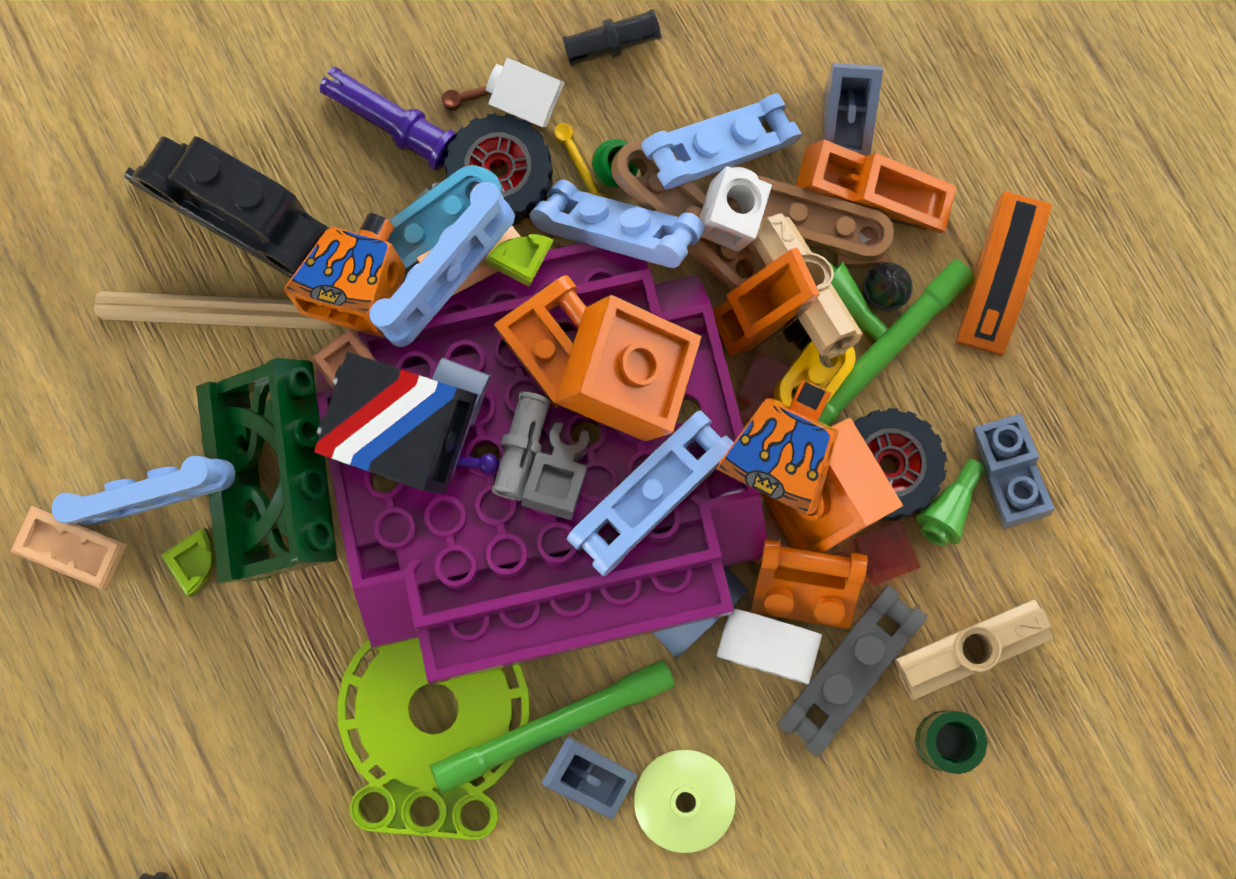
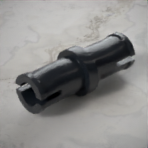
(612, 37)

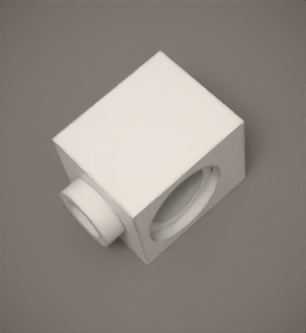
(524, 91)
(720, 221)

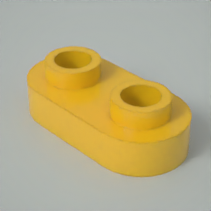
(808, 367)

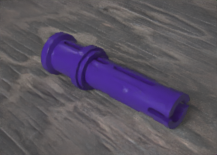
(407, 127)

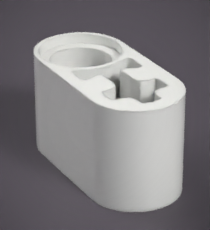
(769, 646)

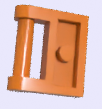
(538, 338)
(808, 585)

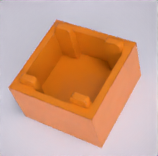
(628, 369)
(850, 500)

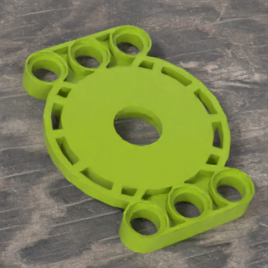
(407, 752)

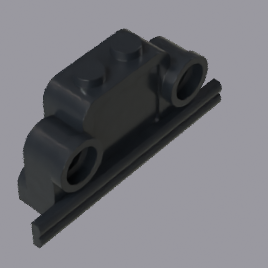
(230, 201)

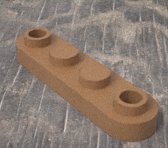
(687, 198)
(826, 220)

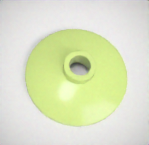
(657, 794)

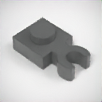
(557, 479)

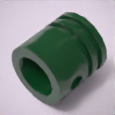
(951, 741)

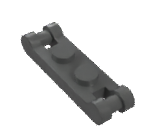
(851, 670)

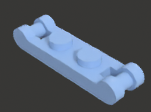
(720, 142)
(617, 225)
(445, 267)
(162, 488)
(650, 493)

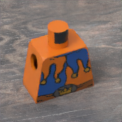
(348, 275)
(785, 449)

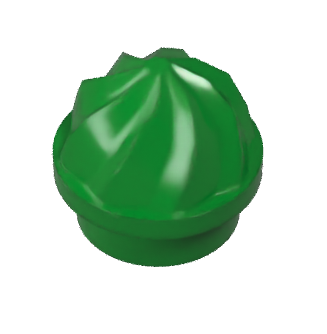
(602, 161)

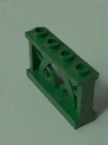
(301, 504)

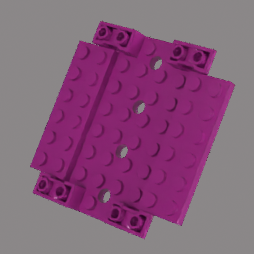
(501, 580)

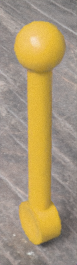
(564, 134)

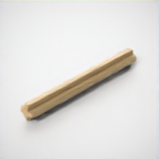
(203, 310)

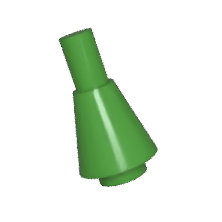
(856, 303)
(946, 515)

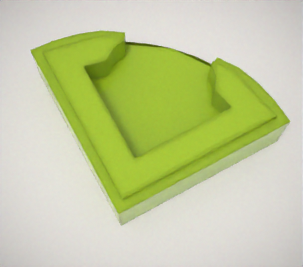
(520, 257)
(192, 561)

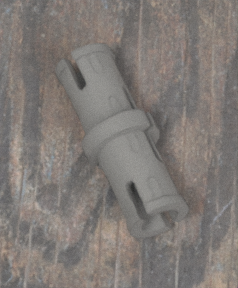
(521, 445)

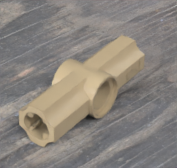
(827, 318)
(1001, 637)

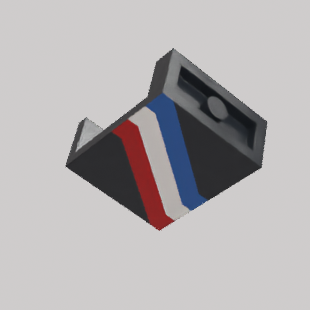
(395, 423)

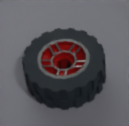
(507, 141)
(918, 453)

